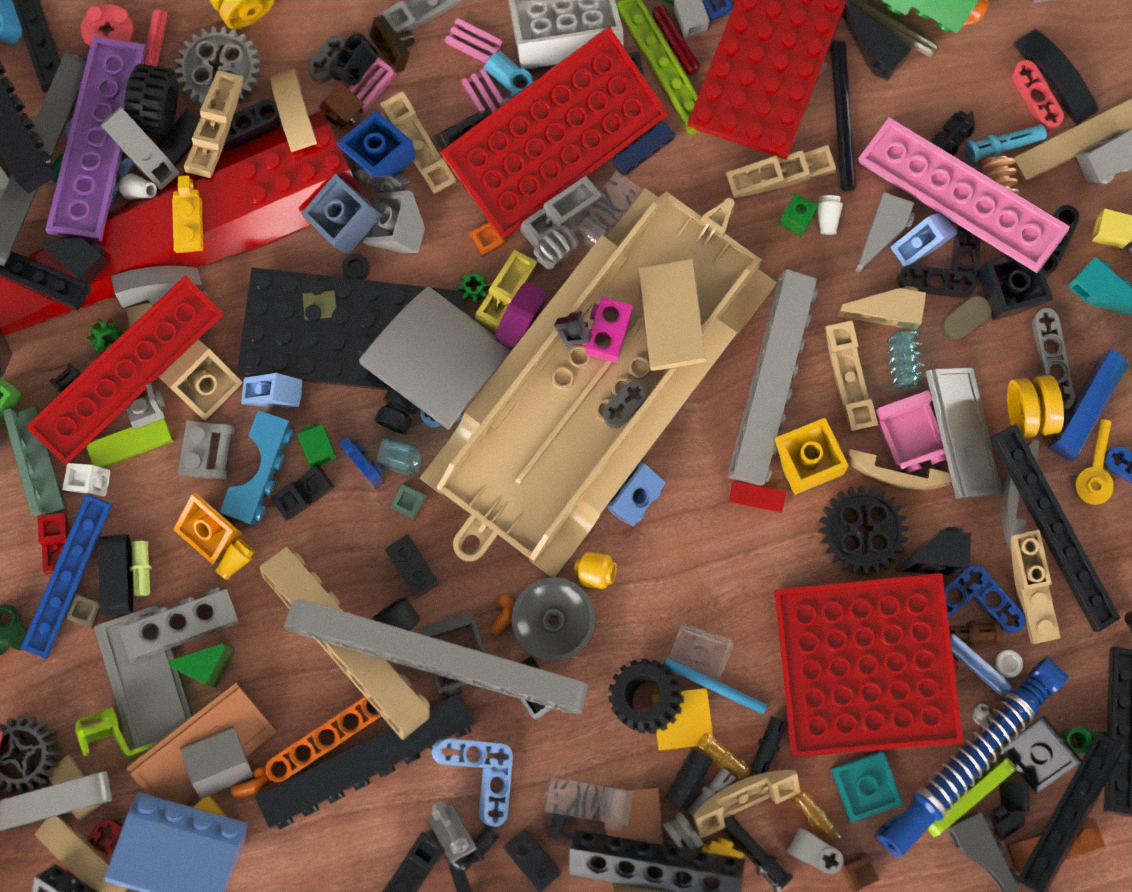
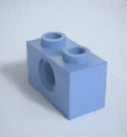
(648, 488)

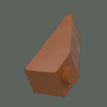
(1086, 841)

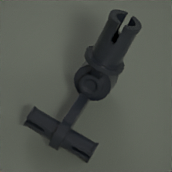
(460, 866)

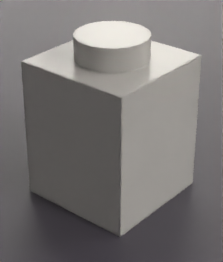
(690, 17)

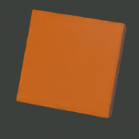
(486, 239)

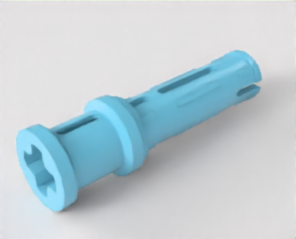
(994, 145)

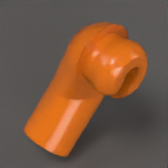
(505, 616)
(251, 787)

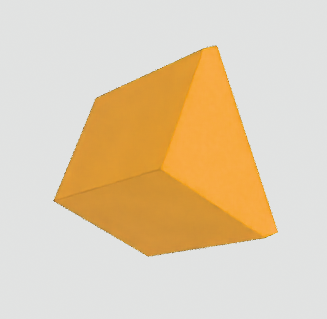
(206, 529)

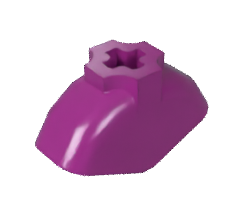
(520, 314)

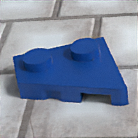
(369, 470)

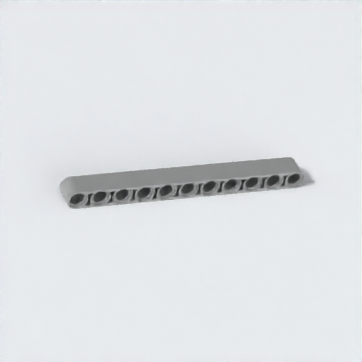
(436, 656)

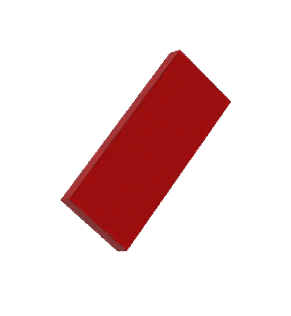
(757, 496)

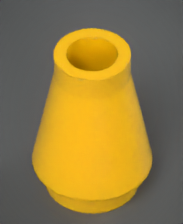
(234, 559)

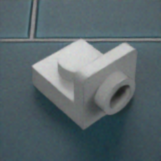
(146, 409)

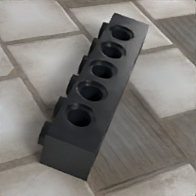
(653, 865)

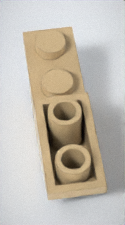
(1032, 586)

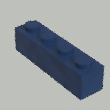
(643, 149)

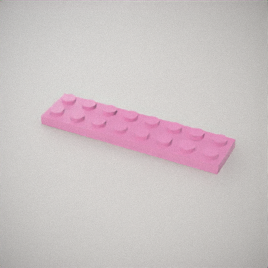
(963, 195)

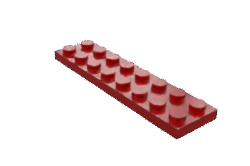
(124, 370)

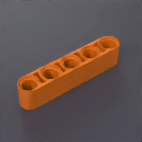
(314, 742)

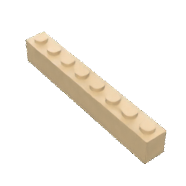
(372, 675)

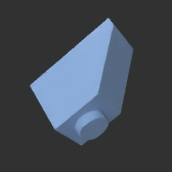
(923, 239)
(272, 391)

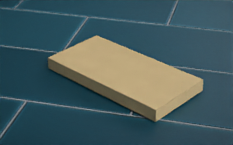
(672, 315)

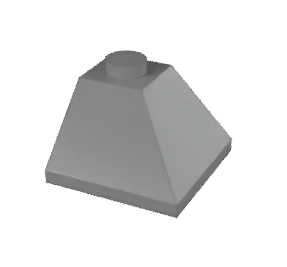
(400, 226)

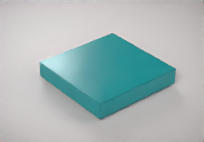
(866, 786)

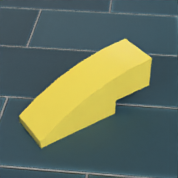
(503, 289)

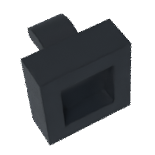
(573, 329)
(1007, 823)
(558, 825)

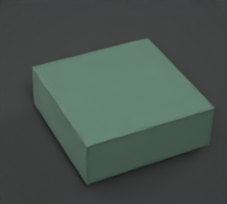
(408, 501)

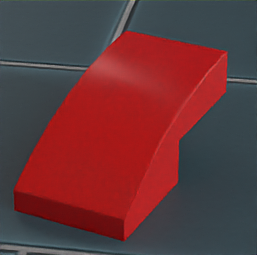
(52, 536)

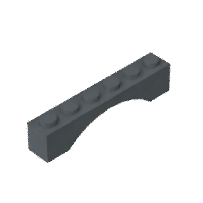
(974, 840)

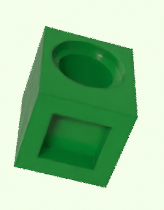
(798, 214)
(316, 445)

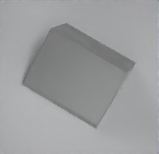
(216, 762)

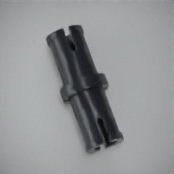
(768, 745)

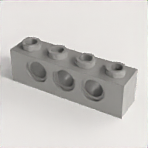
(139, 647)

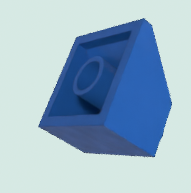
(378, 146)

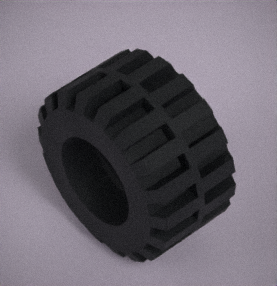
(152, 98)
(630, 680)

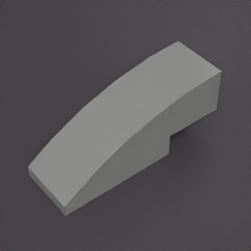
(560, 210)
(150, 283)

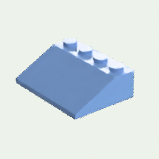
(175, 848)

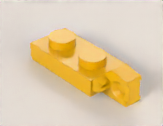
(187, 217)

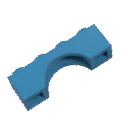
(246, 501)

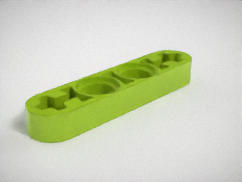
(983, 785)

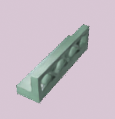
(34, 465)

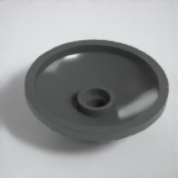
(553, 598)

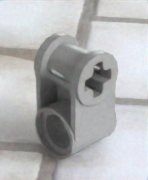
(812, 849)

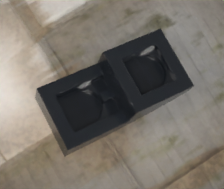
(302, 493)

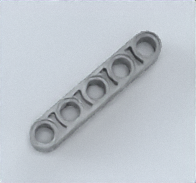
(54, 801)

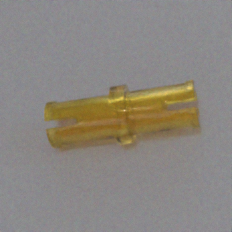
(723, 756)
(817, 817)

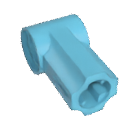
(507, 72)

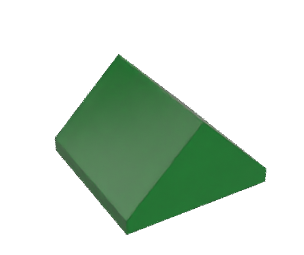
(205, 665)

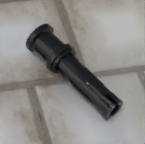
(765, 864)

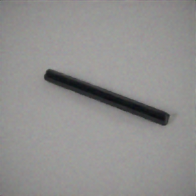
(843, 116)

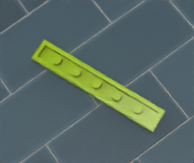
(659, 58)

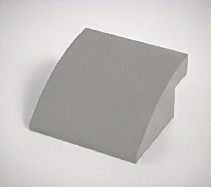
(435, 356)

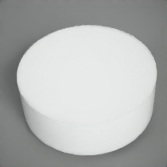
(1008, 663)

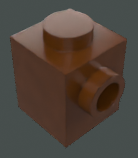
(341, 106)

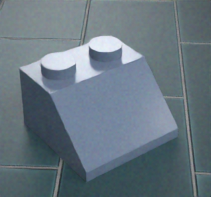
(341, 214)

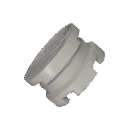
(682, 833)

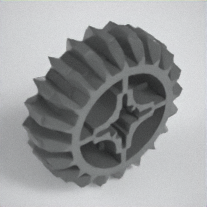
(26, 765)

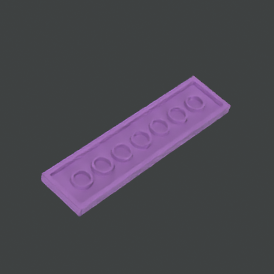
(90, 154)

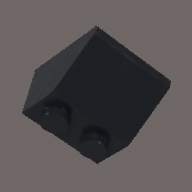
(1012, 287)

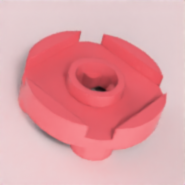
(103, 16)

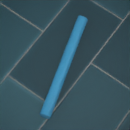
(715, 685)

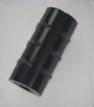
(688, 779)

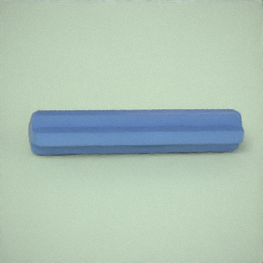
(979, 666)

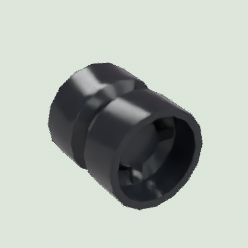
(396, 412)

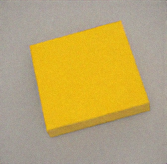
(690, 724)

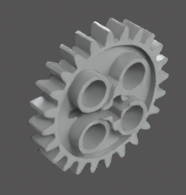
(195, 66)

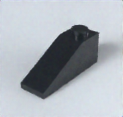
(878, 46)

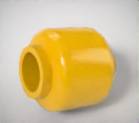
(595, 570)

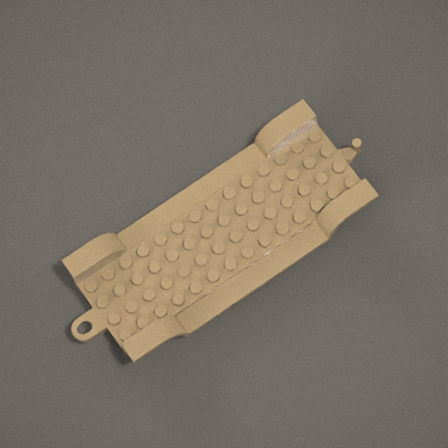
(534, 440)

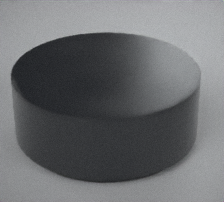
(355, 267)

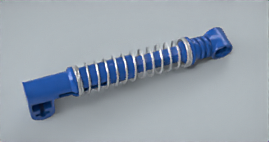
(931, 803)

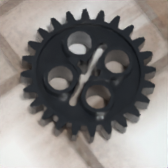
(888, 530)

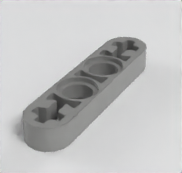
(1057, 359)

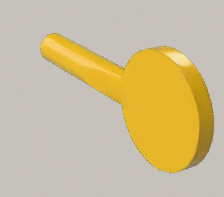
(1094, 483)

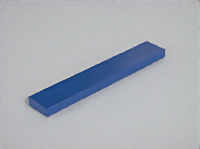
(66, 576)

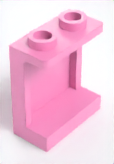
(911, 433)

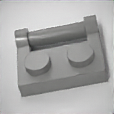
(197, 450)

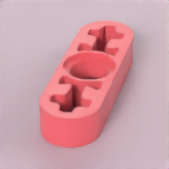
(1035, 76)

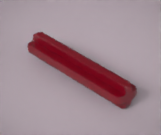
(676, 39)

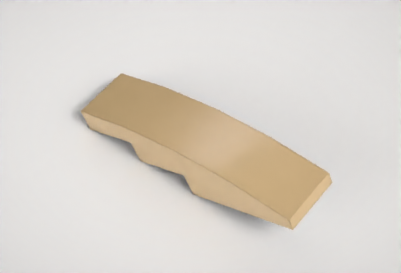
(214, 124)
(780, 173)
(76, 854)

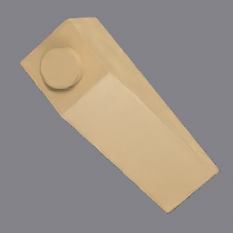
(893, 308)

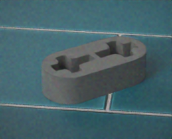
(323, 56)
(629, 409)

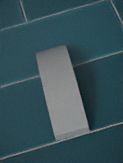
(416, 13)
(1009, 504)

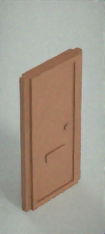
(162, 767)

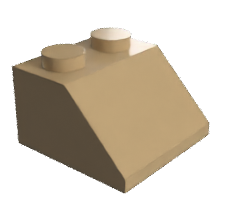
(201, 380)

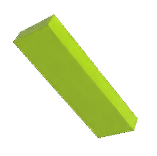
(129, 443)

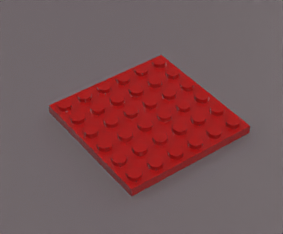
(868, 666)

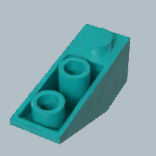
(1102, 287)

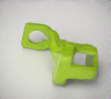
(105, 728)

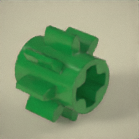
(481, 287)
(99, 329)

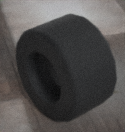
(398, 614)

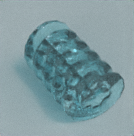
(905, 360)

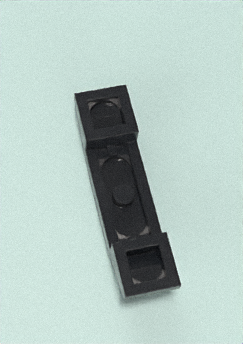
(1060, 74)
(416, 865)

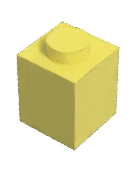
(1113, 229)

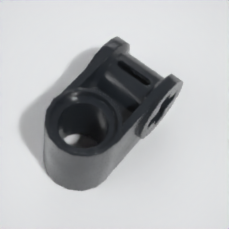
(356, 59)

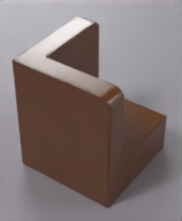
(859, 872)

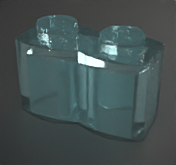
(399, 457)

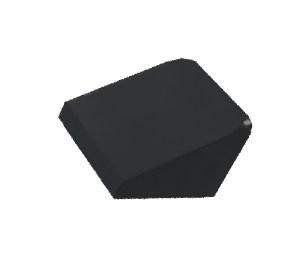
(1014, 796)

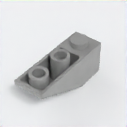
(140, 148)

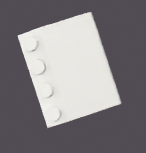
(556, 28)

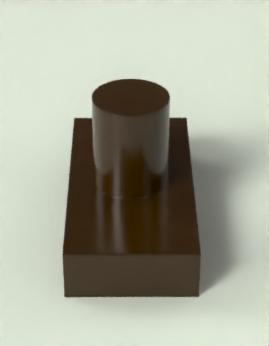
(391, 44)

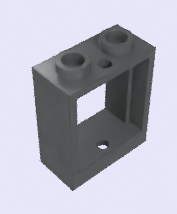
(446, 627)

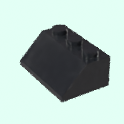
(943, 553)

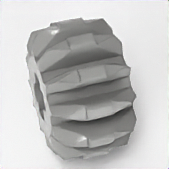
(556, 247)

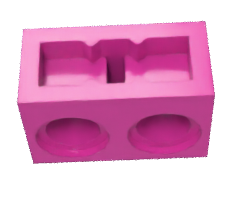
(613, 331)

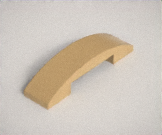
(292, 110)
(428, 161)
(849, 376)
(865, 464)
(743, 794)

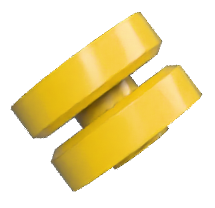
(241, 13)
(1035, 405)

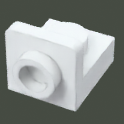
(86, 479)

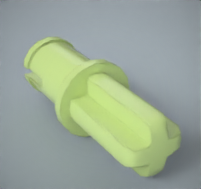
(140, 568)

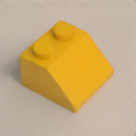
(810, 456)

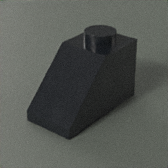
(78, 256)

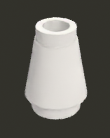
(136, 187)
(829, 213)

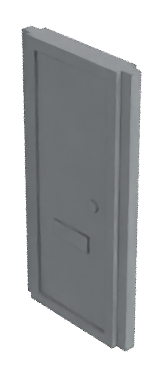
(964, 432)
(145, 691)

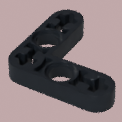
(957, 271)

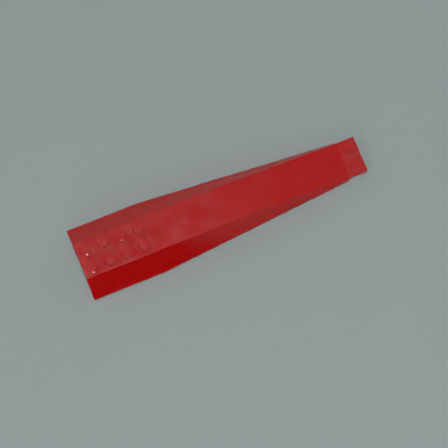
(245, 206)

